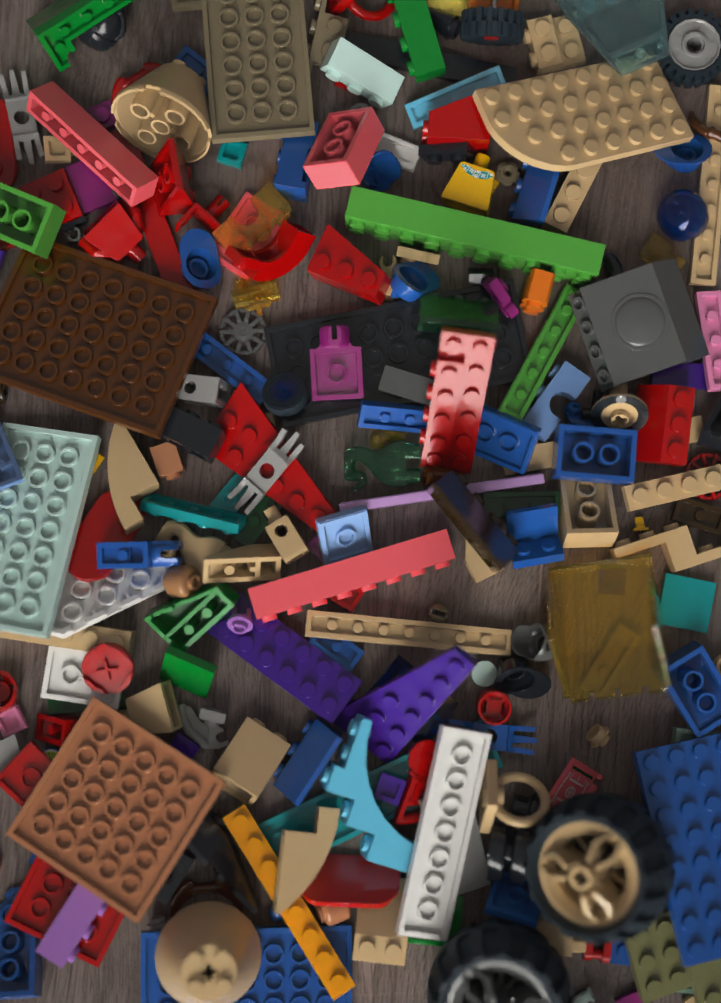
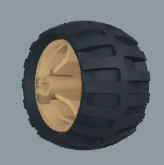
(584, 897)

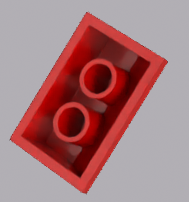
(668, 427)

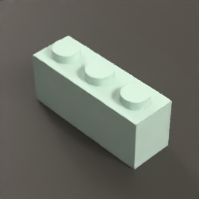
(361, 73)

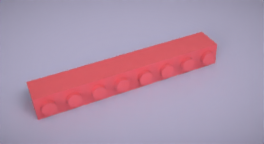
(351, 574)

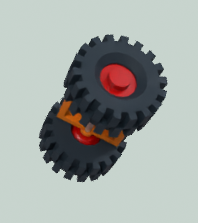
(492, 23)

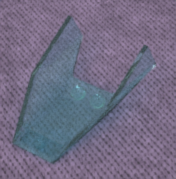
(622, 31)

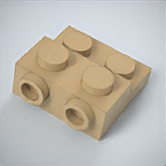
(553, 44)

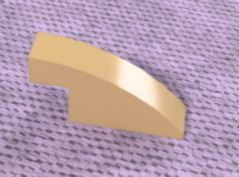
(128, 478)
(302, 857)

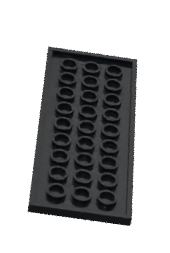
(386, 338)

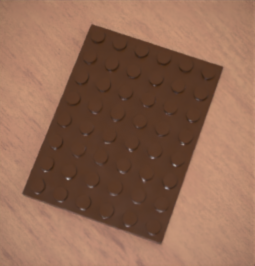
(100, 336)

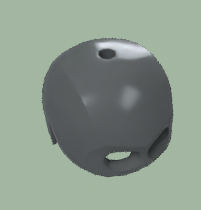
(532, 642)

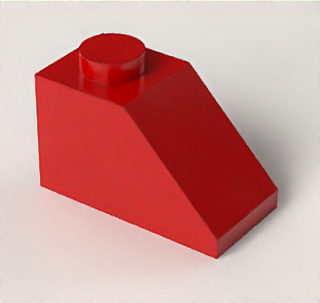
(54, 727)

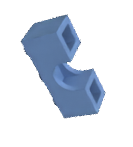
(564, 382)

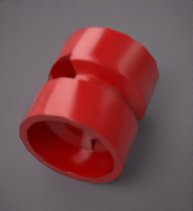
(493, 706)

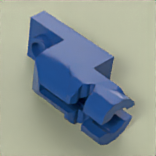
(137, 554)

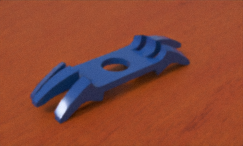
(504, 735)

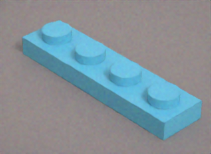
(419, 109)

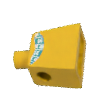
(471, 187)

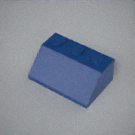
(533, 196)
(307, 759)

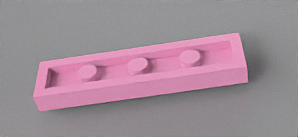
(709, 319)

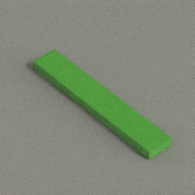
(540, 357)

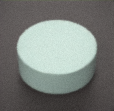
(484, 673)

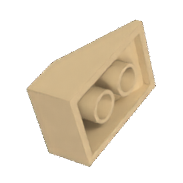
(587, 514)
(376, 935)

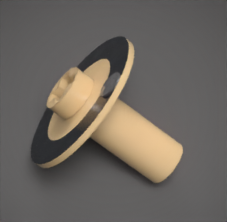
(620, 410)

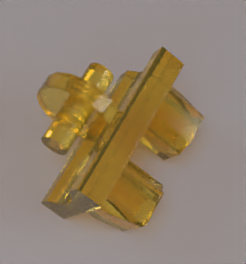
(255, 296)

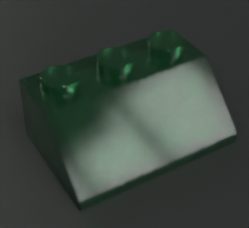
(457, 313)

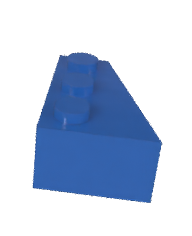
(291, 177)

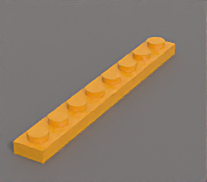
(297, 915)

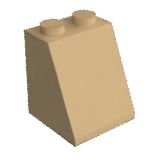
(250, 760)

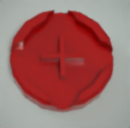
(107, 668)

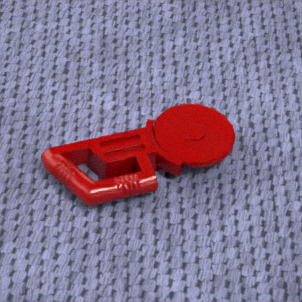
(420, 762)

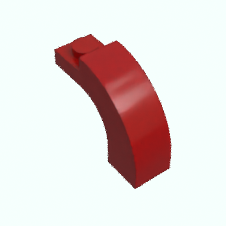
(276, 258)

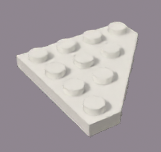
(94, 601)

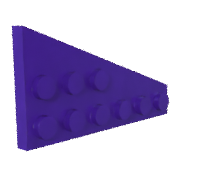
(407, 701)

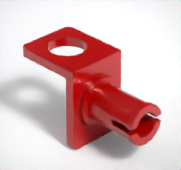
(206, 216)

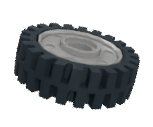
(700, 32)

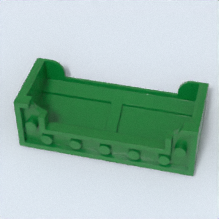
(66, 20)

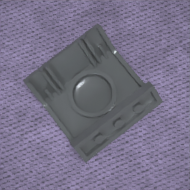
(638, 323)

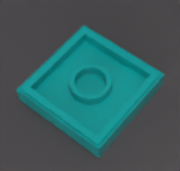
(686, 602)

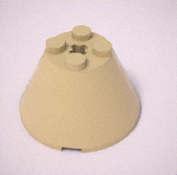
(165, 106)
(208, 954)

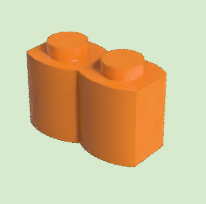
(536, 291)

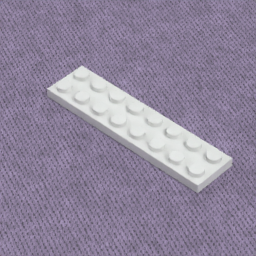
(443, 833)

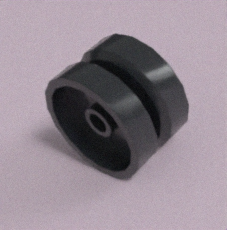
(507, 853)

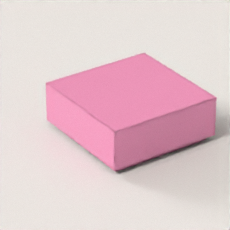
(12, 721)

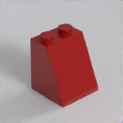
(456, 123)

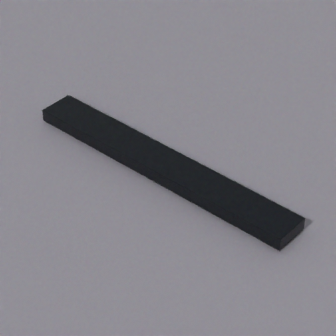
(457, 66)

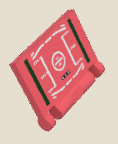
(574, 780)

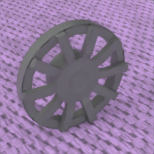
(242, 332)

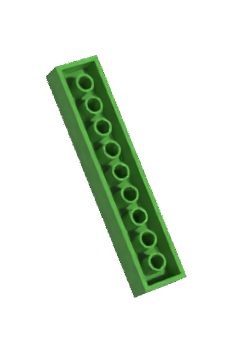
(472, 236)

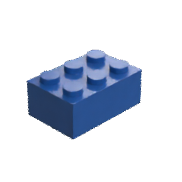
(594, 454)

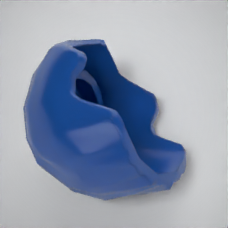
(381, 171)

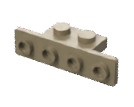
(324, 31)

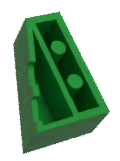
(187, 619)

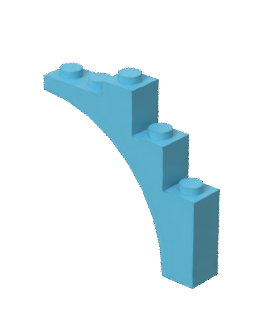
(350, 779)

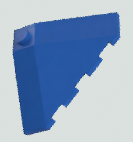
(19, 963)

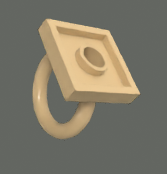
(492, 798)

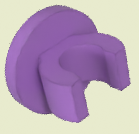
(239, 622)

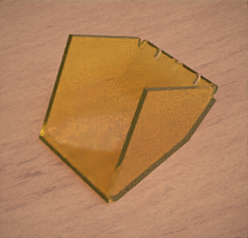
(607, 628)

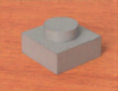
(213, 716)

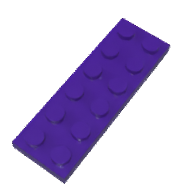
(290, 662)

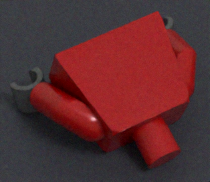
(114, 233)

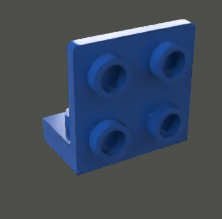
(536, 535)

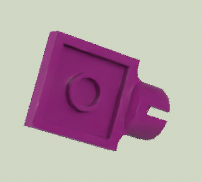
(336, 366)

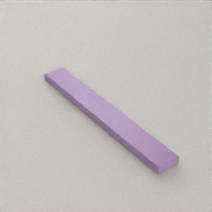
(423, 496)

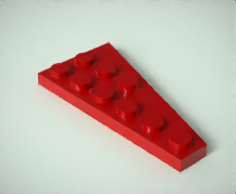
(247, 440)

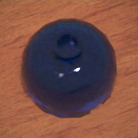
(682, 215)

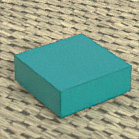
(232, 154)

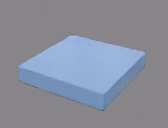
(344, 534)

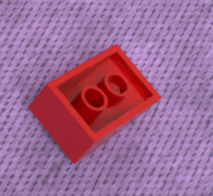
(173, 187)

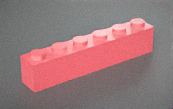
(92, 143)

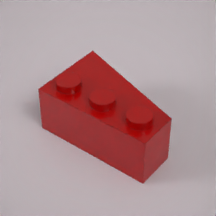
(346, 268)

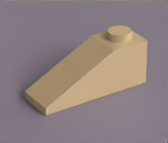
(243, 564)

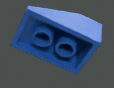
(695, 688)

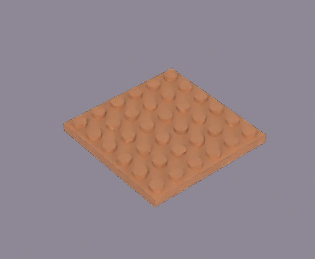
(116, 809)

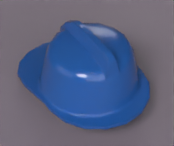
(686, 156)
(200, 259)
(413, 280)

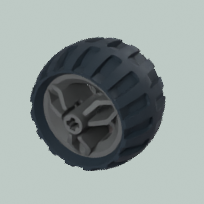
(490, 959)

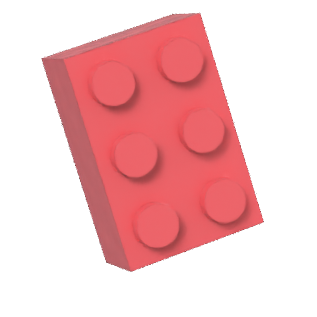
(344, 148)

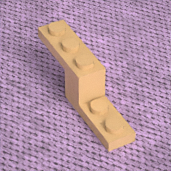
(676, 546)

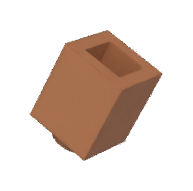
(168, 461)

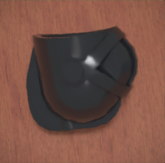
(106, 33)

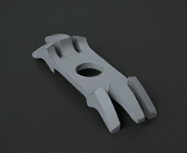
(14, 104)
(256, 482)

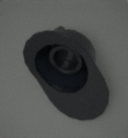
(520, 679)

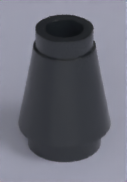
(445, 23)

